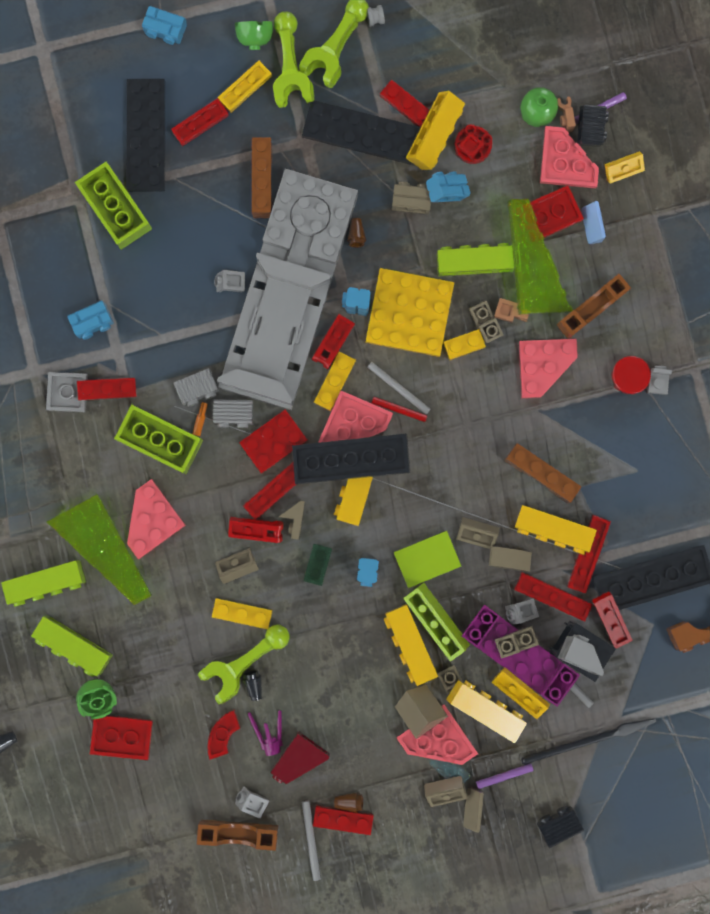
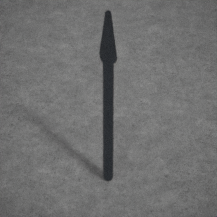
(622, 730)

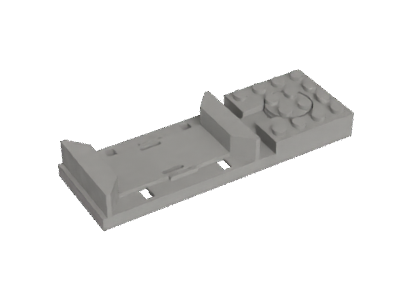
(295, 264)

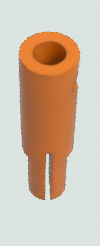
(200, 420)

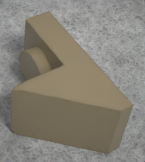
(296, 513)

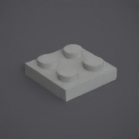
(63, 392)

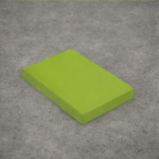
(427, 559)

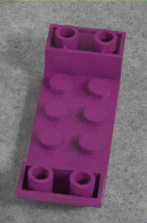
(532, 666)

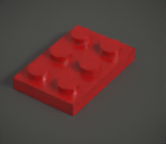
(556, 211)
(273, 441)
(121, 737)

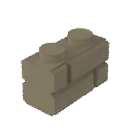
(411, 198)

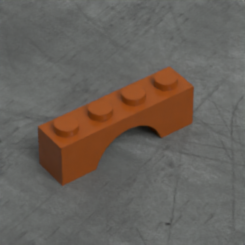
(261, 177)
(593, 306)
(542, 472)
(685, 636)
(225, 832)

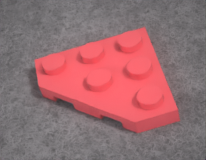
(566, 161)
(543, 364)
(354, 419)
(151, 520)
(441, 743)

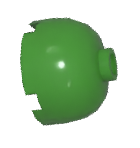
(254, 33)
(539, 107)
(96, 699)

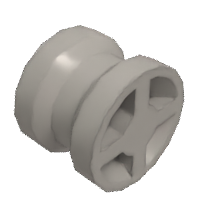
(375, 15)

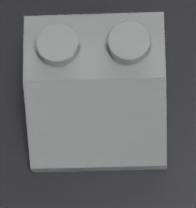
(581, 654)

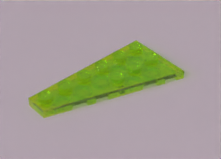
(534, 268)
(99, 542)

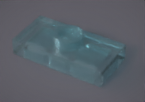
(450, 770)

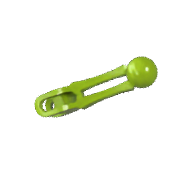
(328, 54)
(291, 78)
(275, 638)

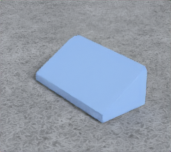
(593, 223)

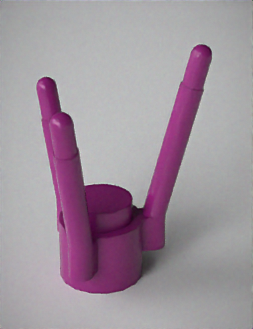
(271, 744)

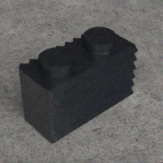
(592, 125)
(559, 826)

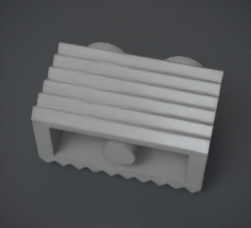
(196, 387)
(233, 412)

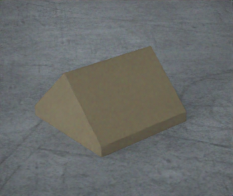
(420, 710)

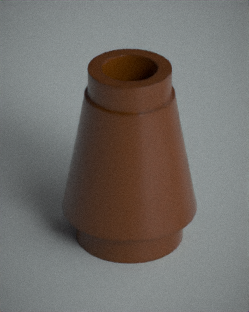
(356, 233)
(349, 802)

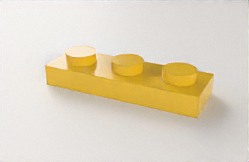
(244, 86)
(334, 381)
(242, 613)
(520, 693)

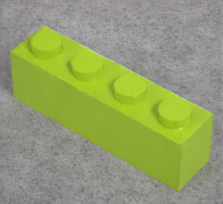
(475, 260)
(43, 582)
(437, 622)
(72, 646)

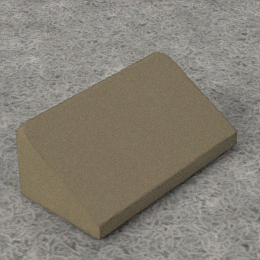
(477, 533)
(236, 566)
(445, 791)
(473, 809)

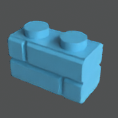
(164, 25)
(448, 187)
(356, 301)
(90, 320)
(367, 572)

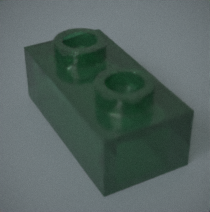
(317, 564)

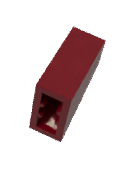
(298, 759)

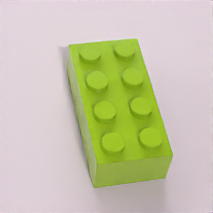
(113, 205)
(158, 439)

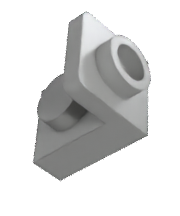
(230, 281)
(659, 380)
(521, 611)
(251, 802)

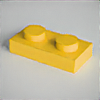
(624, 167)
(464, 344)

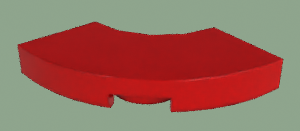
(221, 733)

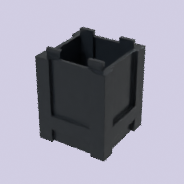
(602, 648)

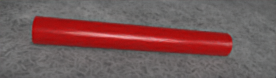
(399, 409)

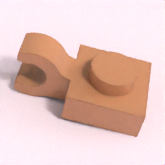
(567, 119)
(508, 311)

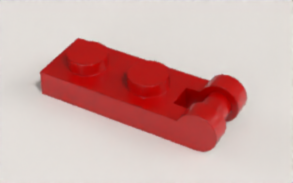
(333, 340)
(255, 529)

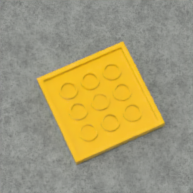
(409, 312)

